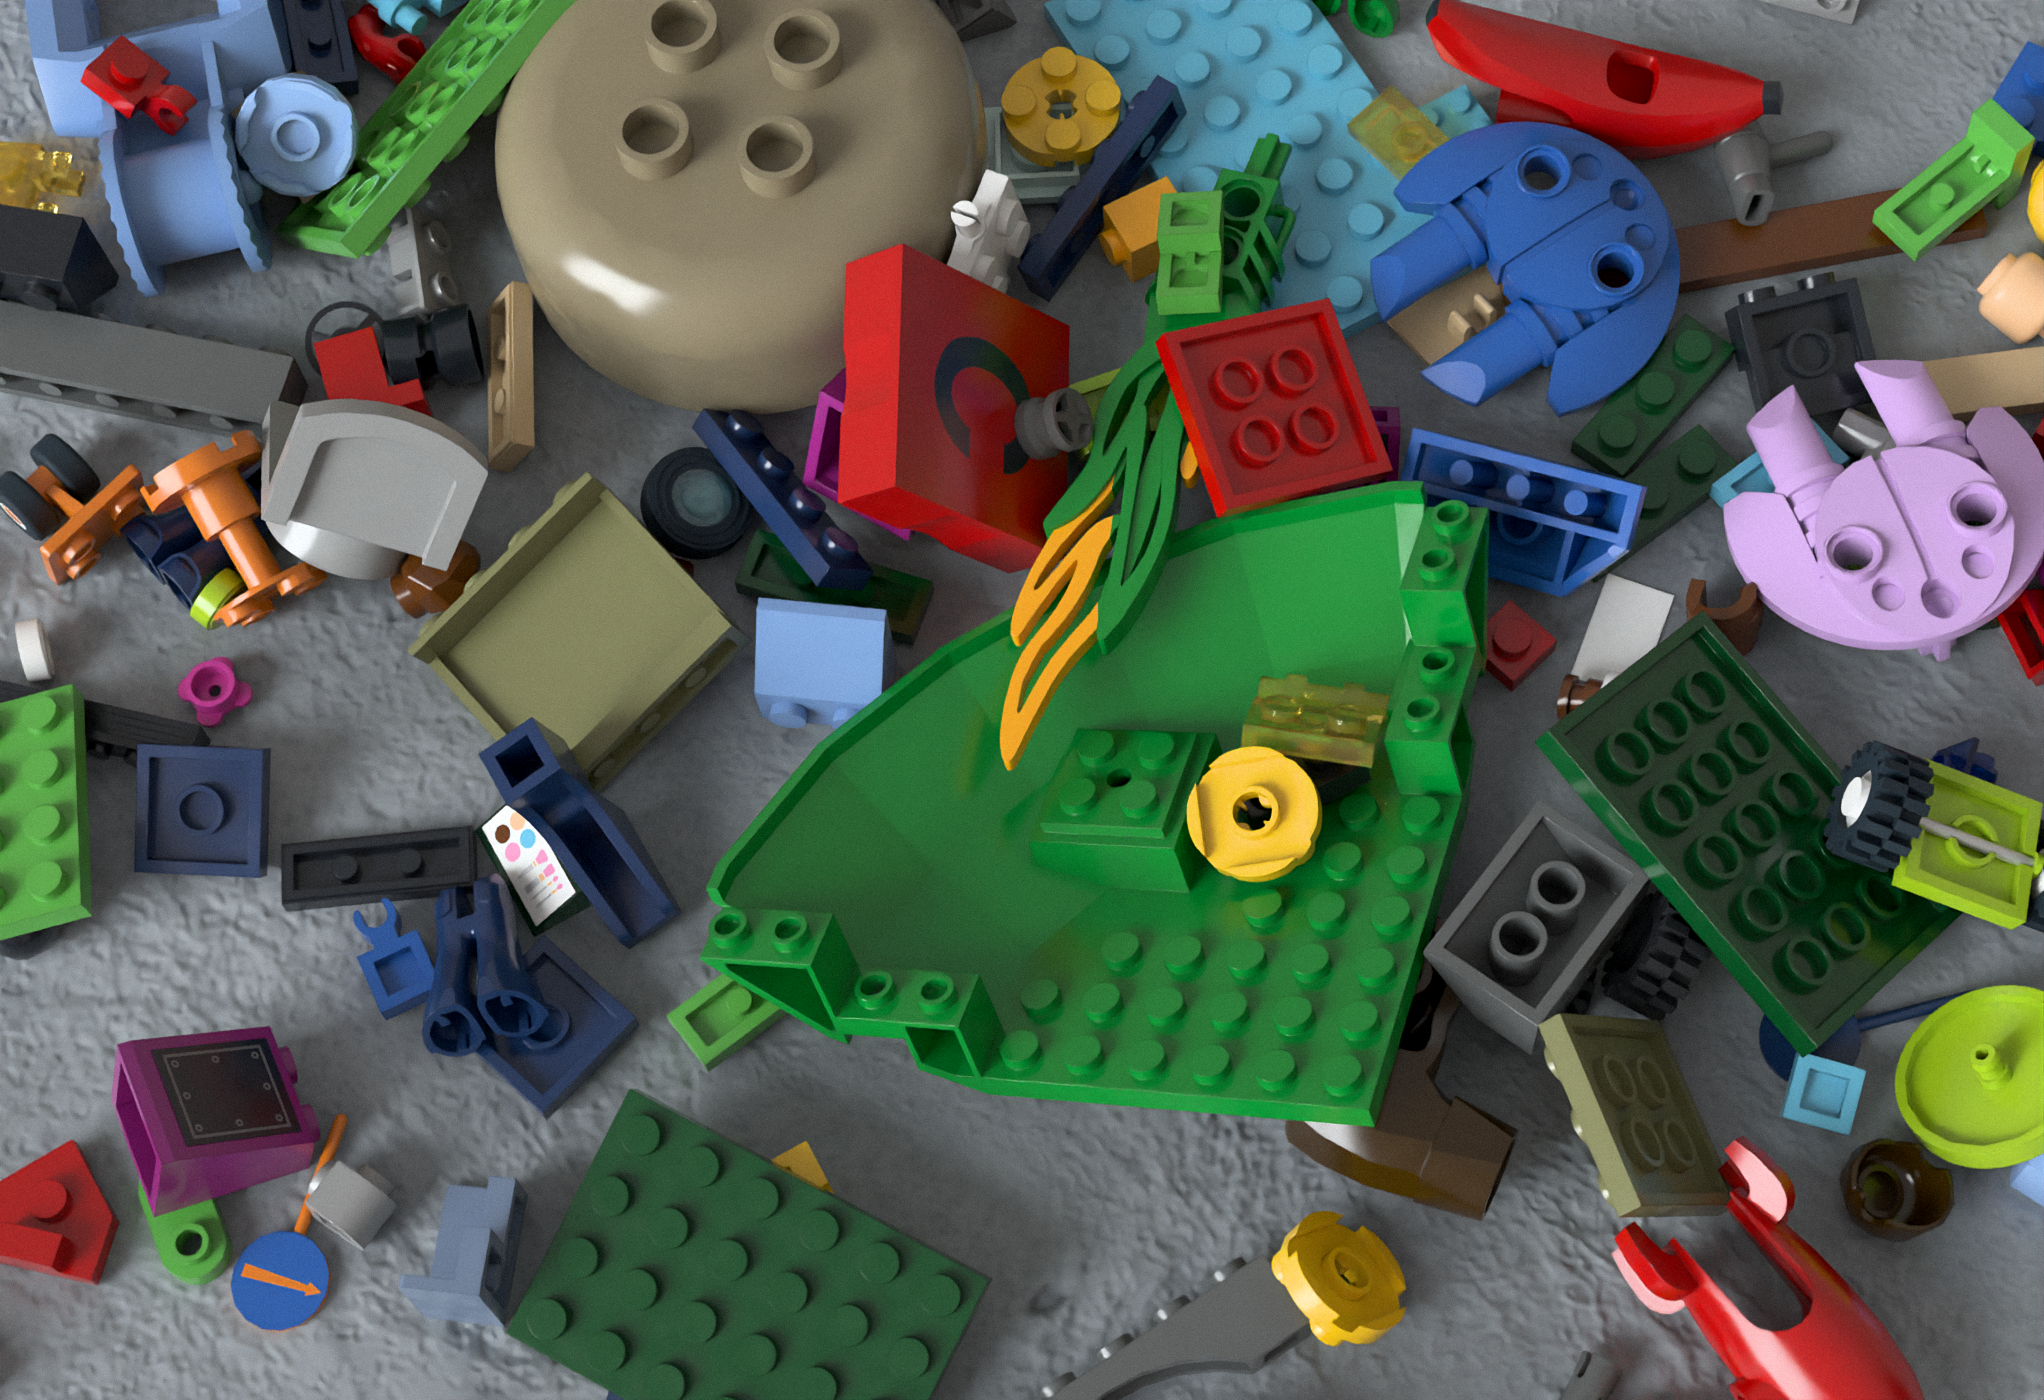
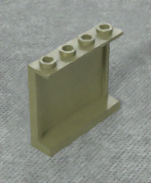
(582, 632)

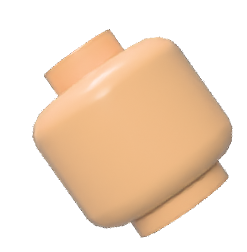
(2015, 297)

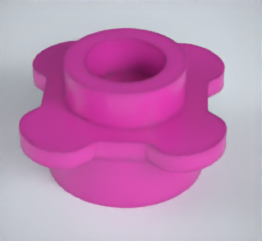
(211, 675)

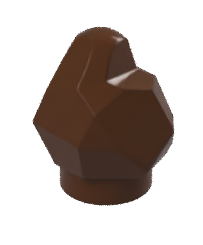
(433, 590)

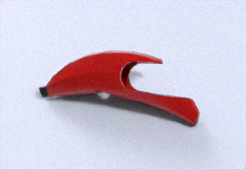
(1612, 90)

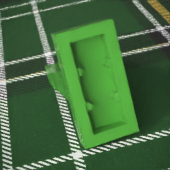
(1958, 184)

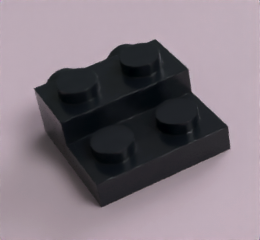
(1803, 342)

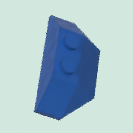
(1547, 518)

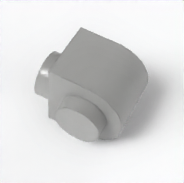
(350, 1201)

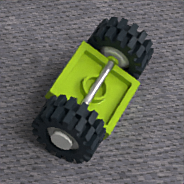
(1941, 834)

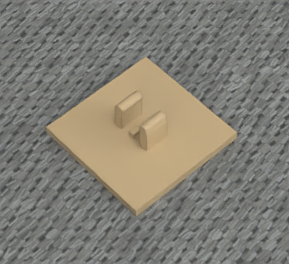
(1450, 315)

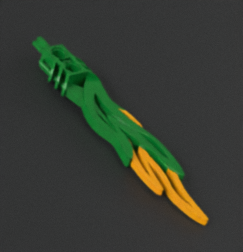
(1152, 475)

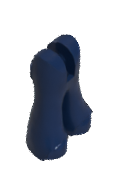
(178, 552)
(485, 943)

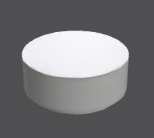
(34, 650)

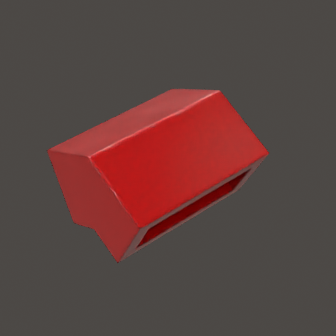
(2029, 605)

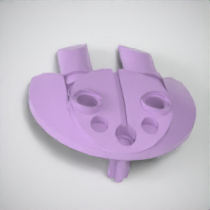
(1895, 516)

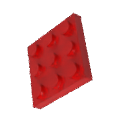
(1273, 407)

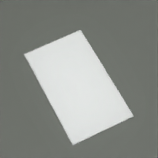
(1621, 628)

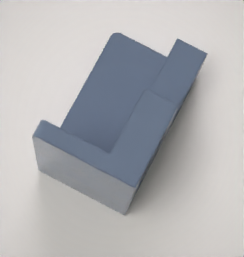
(472, 1255)

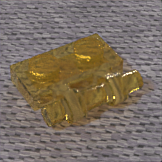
(1316, 720)

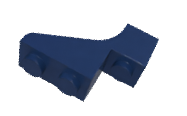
(583, 829)

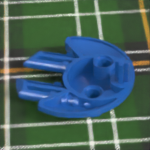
(1544, 255)

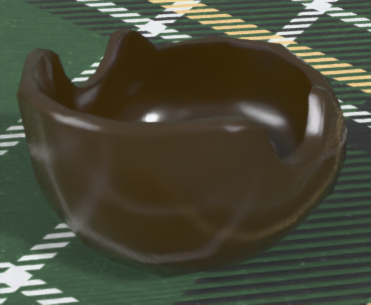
(1895, 1190)

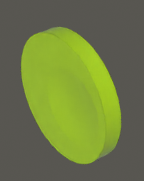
(1977, 1078)

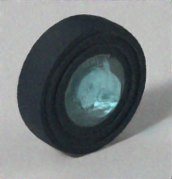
(694, 505)

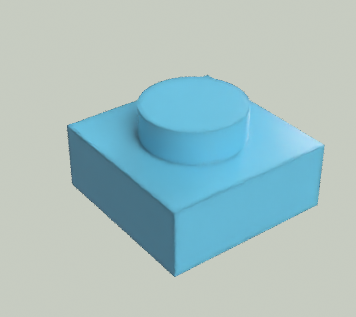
(1822, 1093)

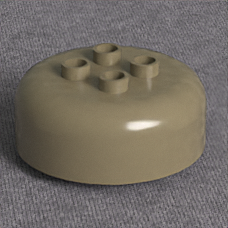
(713, 170)

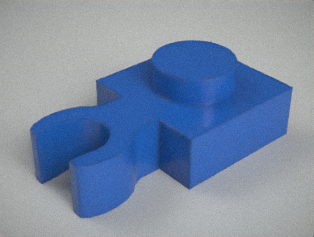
(398, 967)

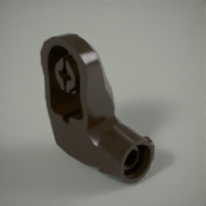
(1422, 1141)

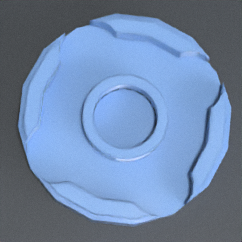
(297, 134)

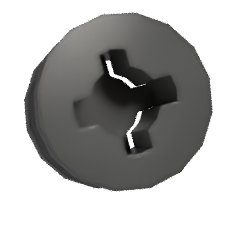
(1053, 424)

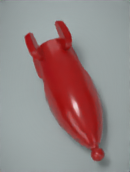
(1830, 1355)

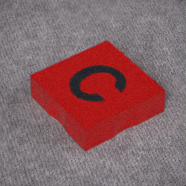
(934, 405)

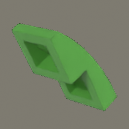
(1190, 252)

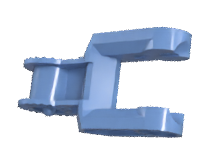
(165, 191)

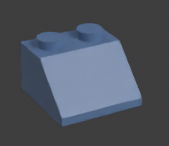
(820, 661)

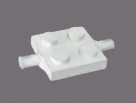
(989, 232)

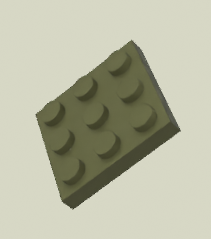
(1635, 1116)

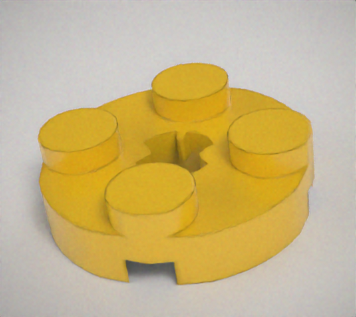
(1054, 79)
(1280, 785)
(1311, 1269)

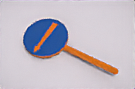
(284, 1274)

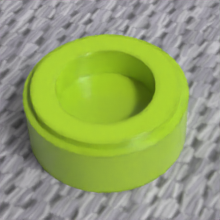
(217, 593)

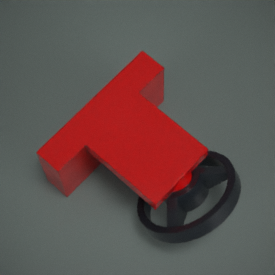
(354, 365)

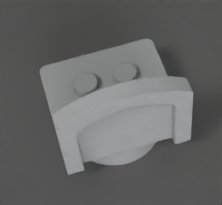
(366, 485)

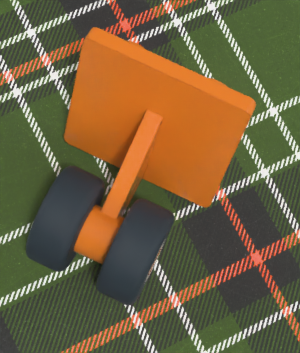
(65, 483)

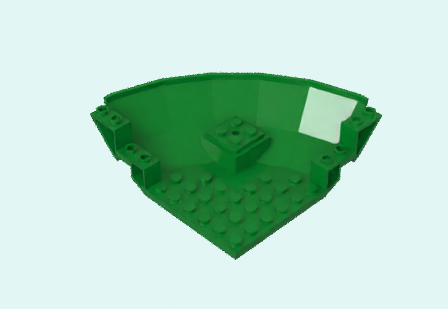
(1069, 927)

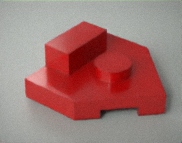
(56, 1217)

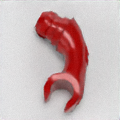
(389, 55)

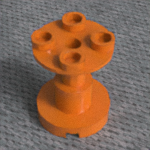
(225, 509)

